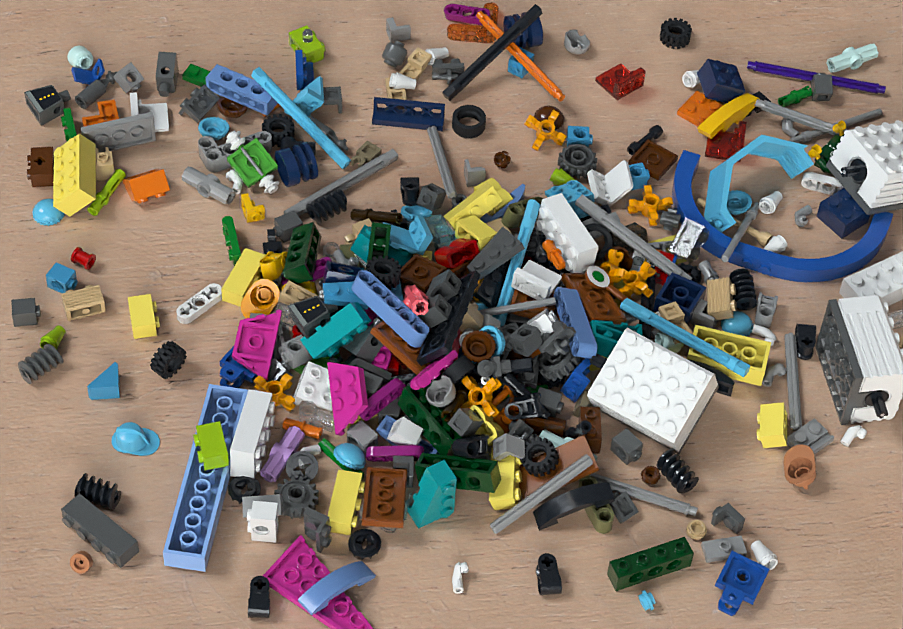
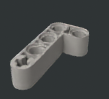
(215, 156)

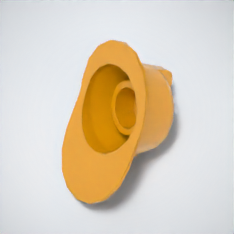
(260, 298)

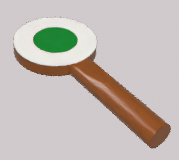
(600, 280)

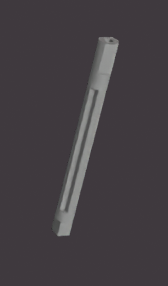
(347, 181)
(629, 237)

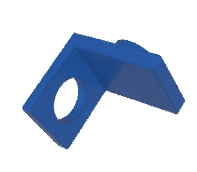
(87, 76)

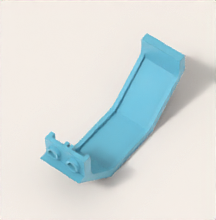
(787, 153)

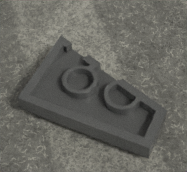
(495, 253)

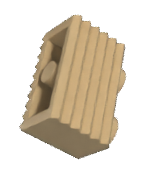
(720, 298)
(83, 302)

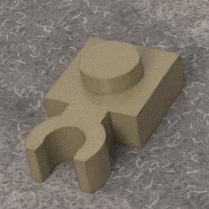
(366, 153)
(582, 401)

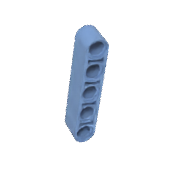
(390, 308)
(574, 316)

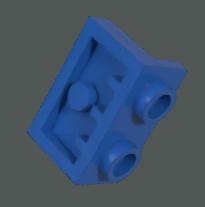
(304, 71)
(577, 381)

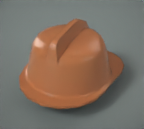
(800, 466)

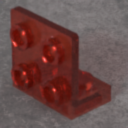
(620, 81)
(726, 143)

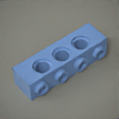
(240, 89)

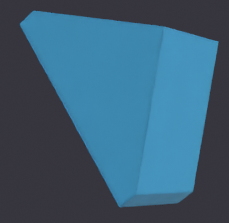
(106, 384)

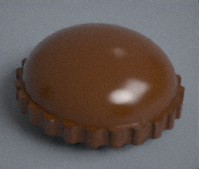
(230, 108)
(544, 112)
(478, 346)

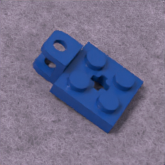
(234, 371)
(736, 590)

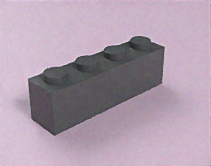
(99, 530)

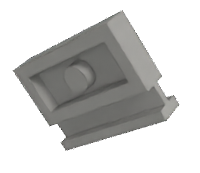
(812, 435)

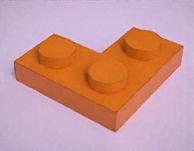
(107, 112)

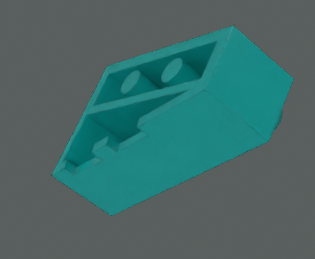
(361, 246)
(337, 332)
(608, 334)
(435, 495)

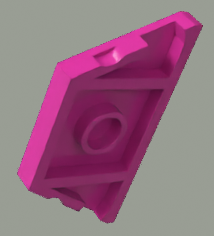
(257, 342)
(347, 394)

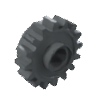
(577, 160)
(557, 366)
(298, 496)

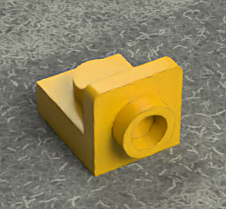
(251, 212)

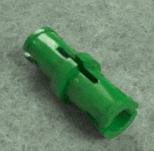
(795, 96)

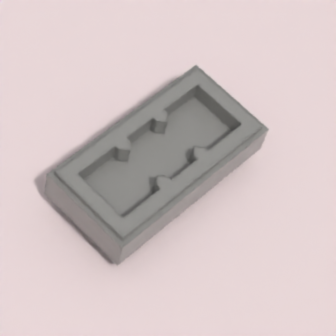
(247, 502)
(721, 548)

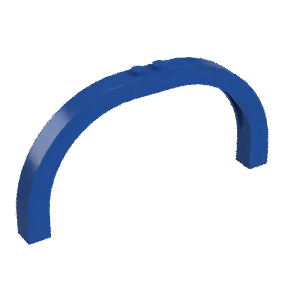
(769, 262)

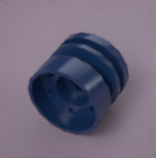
(531, 36)
(296, 164)

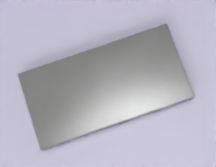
(121, 132)

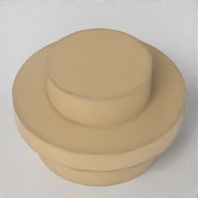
(696, 529)

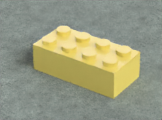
(74, 175)
(749, 350)

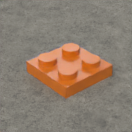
(698, 108)

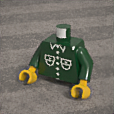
(823, 155)

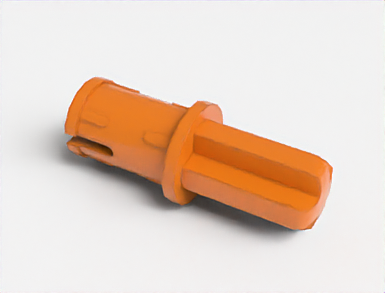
(554, 254)
(309, 430)

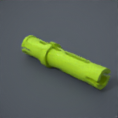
(103, 196)

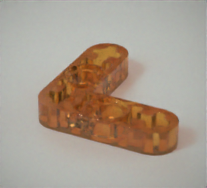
(481, 32)

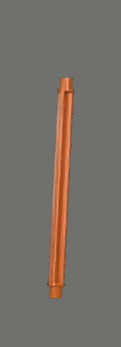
(530, 66)

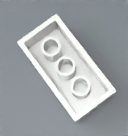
(568, 233)
(879, 279)
(251, 434)

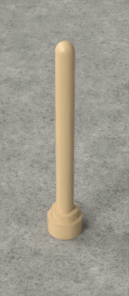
(762, 237)

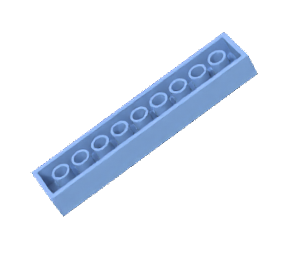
(203, 490)

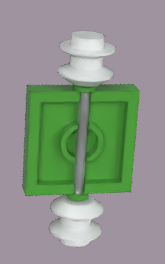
(252, 162)

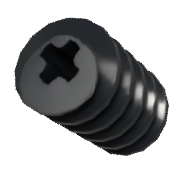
(326, 205)
(745, 290)
(676, 472)
(98, 492)

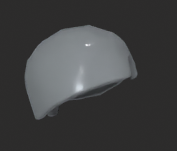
(575, 43)
(441, 392)

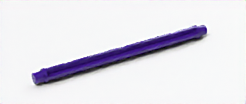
(807, 75)

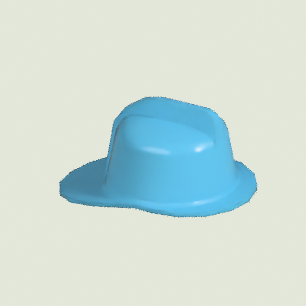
(135, 440)

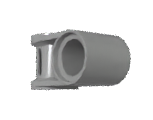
(765, 310)

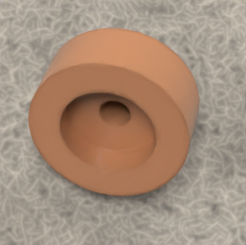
(81, 562)

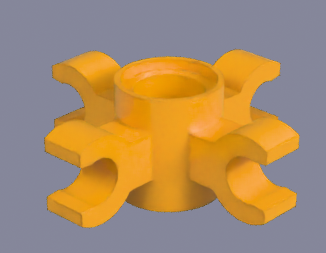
(533, 123)
(649, 205)
(611, 267)
(637, 283)
(277, 387)
(474, 390)

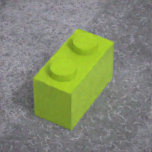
(212, 446)

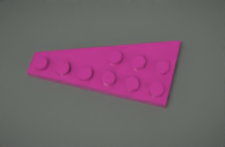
(300, 570)

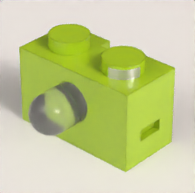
(306, 40)

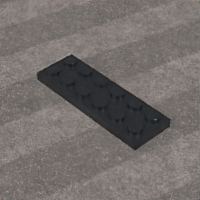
(441, 337)

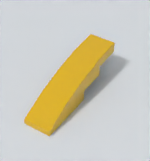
(728, 114)

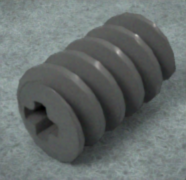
(38, 362)

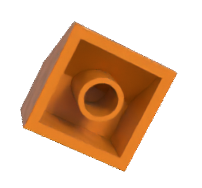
(146, 185)

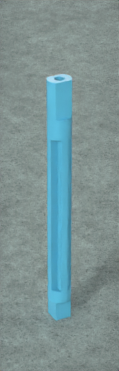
(301, 118)
(524, 235)
(649, 317)

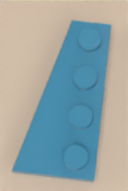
(342, 294)

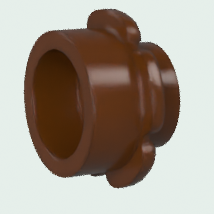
(498, 159)
(650, 471)

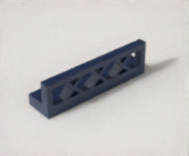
(408, 117)

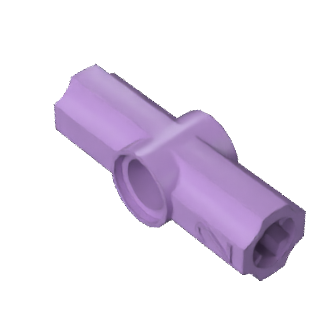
(280, 453)

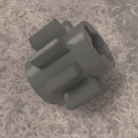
(670, 219)

